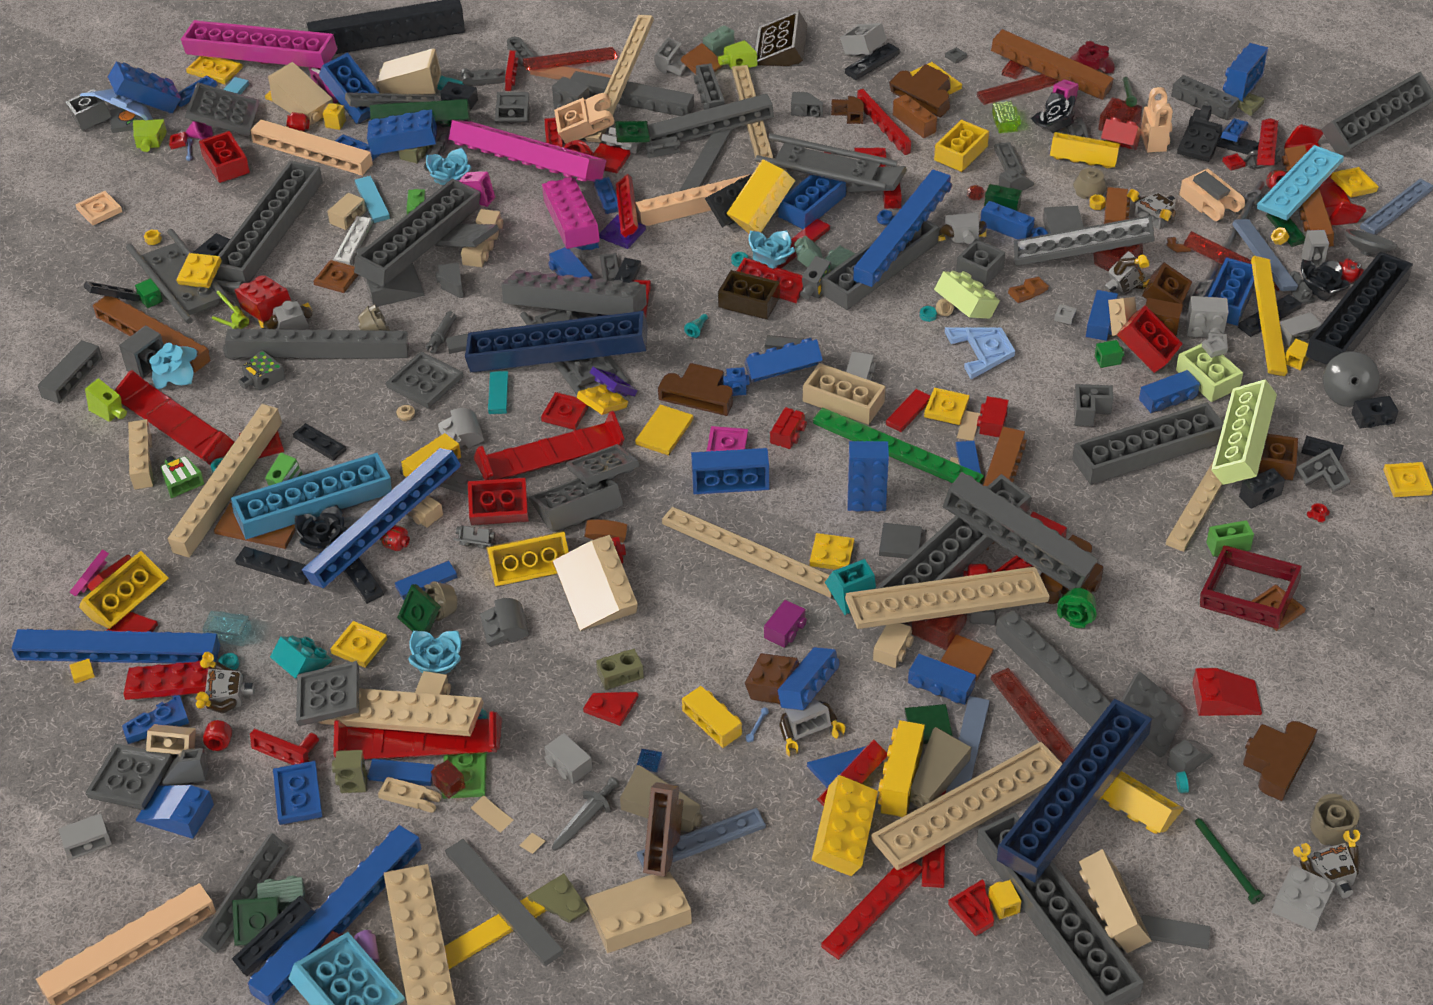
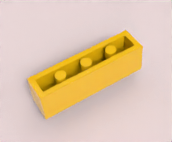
(1084, 149)

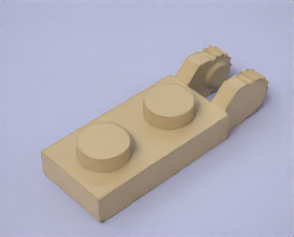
(409, 794)

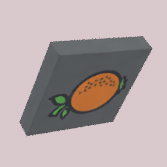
(122, 120)

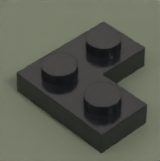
(1315, 446)

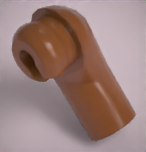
(1171, 243)

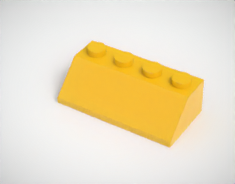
(760, 197)
(526, 558)
(123, 591)
(1141, 803)

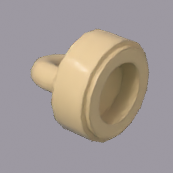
(944, 307)

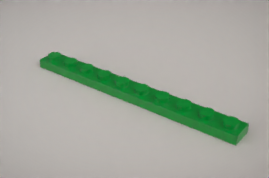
(897, 448)

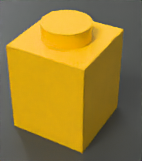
(334, 116)
(1296, 354)
(1004, 899)

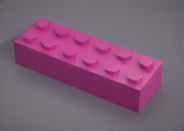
(570, 212)

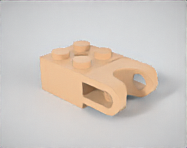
(583, 117)
(1157, 122)
(1208, 204)

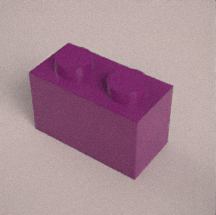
(785, 623)

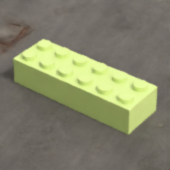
(1244, 432)

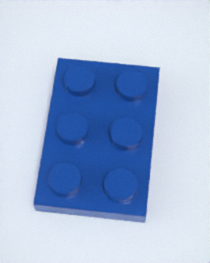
(297, 792)

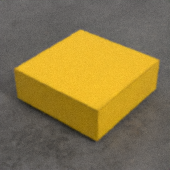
(82, 671)

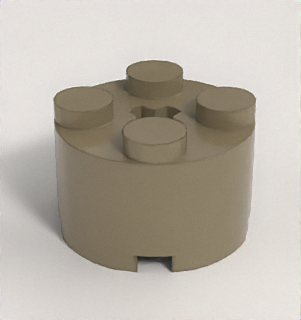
(1332, 818)

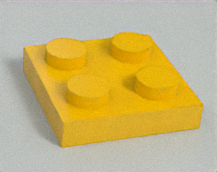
(1354, 182)
(199, 270)
(602, 399)
(946, 406)
(1408, 479)
(831, 551)
(359, 644)

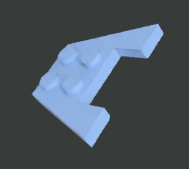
(988, 343)

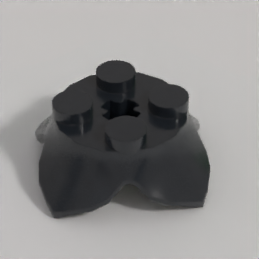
(1058, 113)
(1325, 279)
(320, 531)

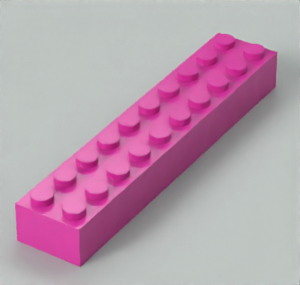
(259, 44)
(527, 150)

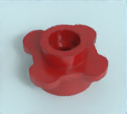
(1318, 512)

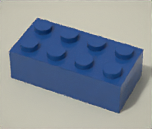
(1245, 71)
(344, 77)
(144, 87)
(401, 132)
(811, 200)
(1236, 284)
(784, 360)
(730, 471)
(867, 476)

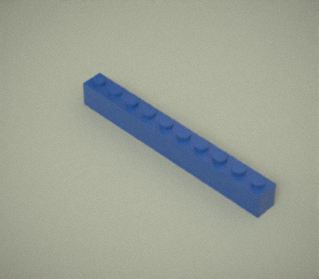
(902, 228)
(381, 518)
(113, 646)
(335, 914)

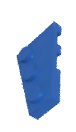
(168, 714)
(830, 767)

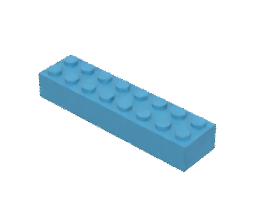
(312, 493)

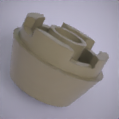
(1089, 183)
(372, 319)
(445, 596)

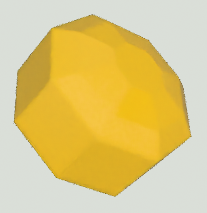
(1097, 202)
(1280, 236)
(152, 237)

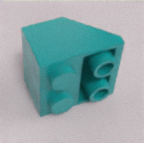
(849, 579)
(299, 655)

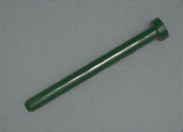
(1131, 100)
(1254, 895)

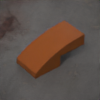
(1031, 288)
(601, 528)

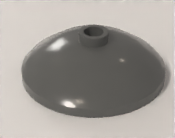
(1369, 242)
(1340, 372)

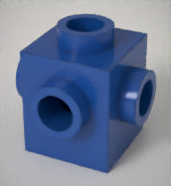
(736, 380)

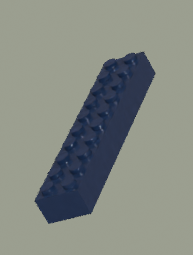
(556, 341)
(1073, 790)

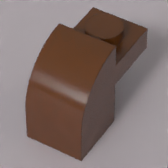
(851, 108)

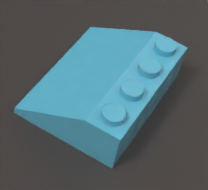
(343, 976)

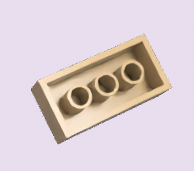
(844, 393)
(1114, 902)

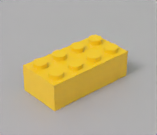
(901, 768)
(844, 825)

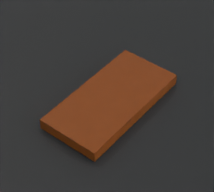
(229, 527)

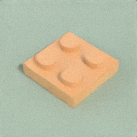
(99, 208)

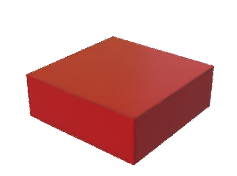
(178, 140)
(1233, 162)

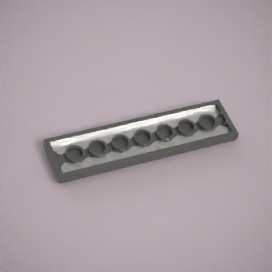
(1084, 240)

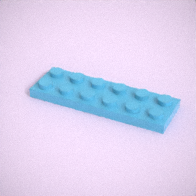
(1300, 182)

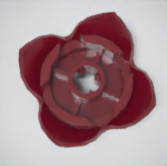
(1095, 57)

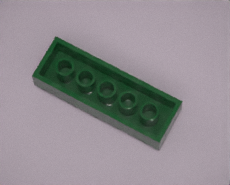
(443, 111)

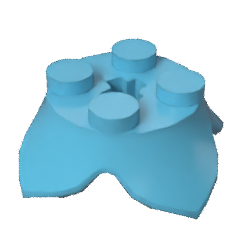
(447, 168)
(771, 250)
(172, 365)
(435, 654)

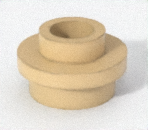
(405, 412)

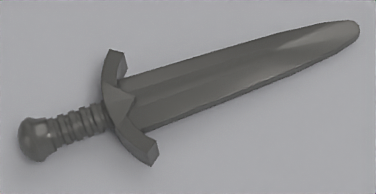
(586, 812)

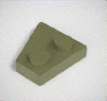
(1251, 103)
(560, 898)

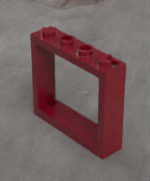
(1243, 608)

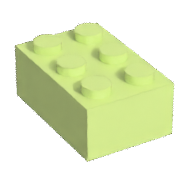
(967, 294)
(1215, 374)

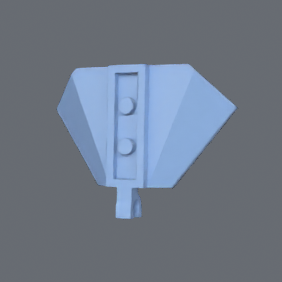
(130, 105)

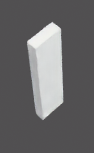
(353, 240)

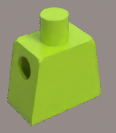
(738, 55)
(149, 133)
(104, 401)

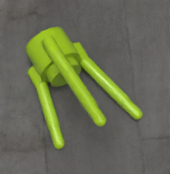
(238, 318)

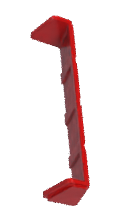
(1336, 202)
(173, 418)
(549, 450)
(399, 744)

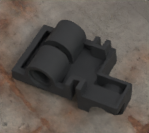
(1200, 136)
(723, 199)

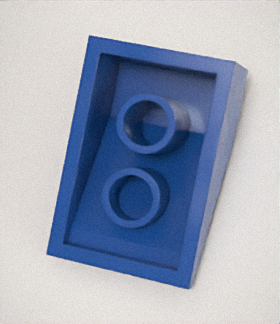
(177, 809)

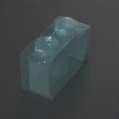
(229, 627)

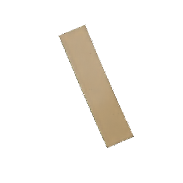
(967, 428)
(501, 820)

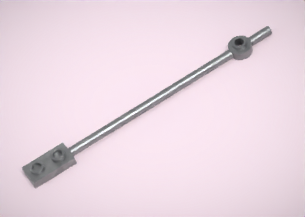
(1204, 287)

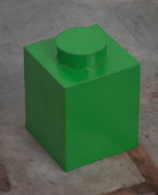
(149, 293)
(1109, 353)

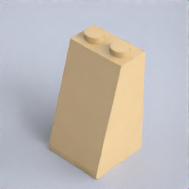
(410, 74)
(298, 92)

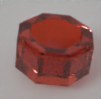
(975, 192)

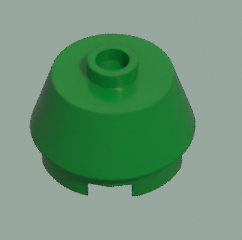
(1077, 607)

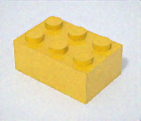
(961, 145)

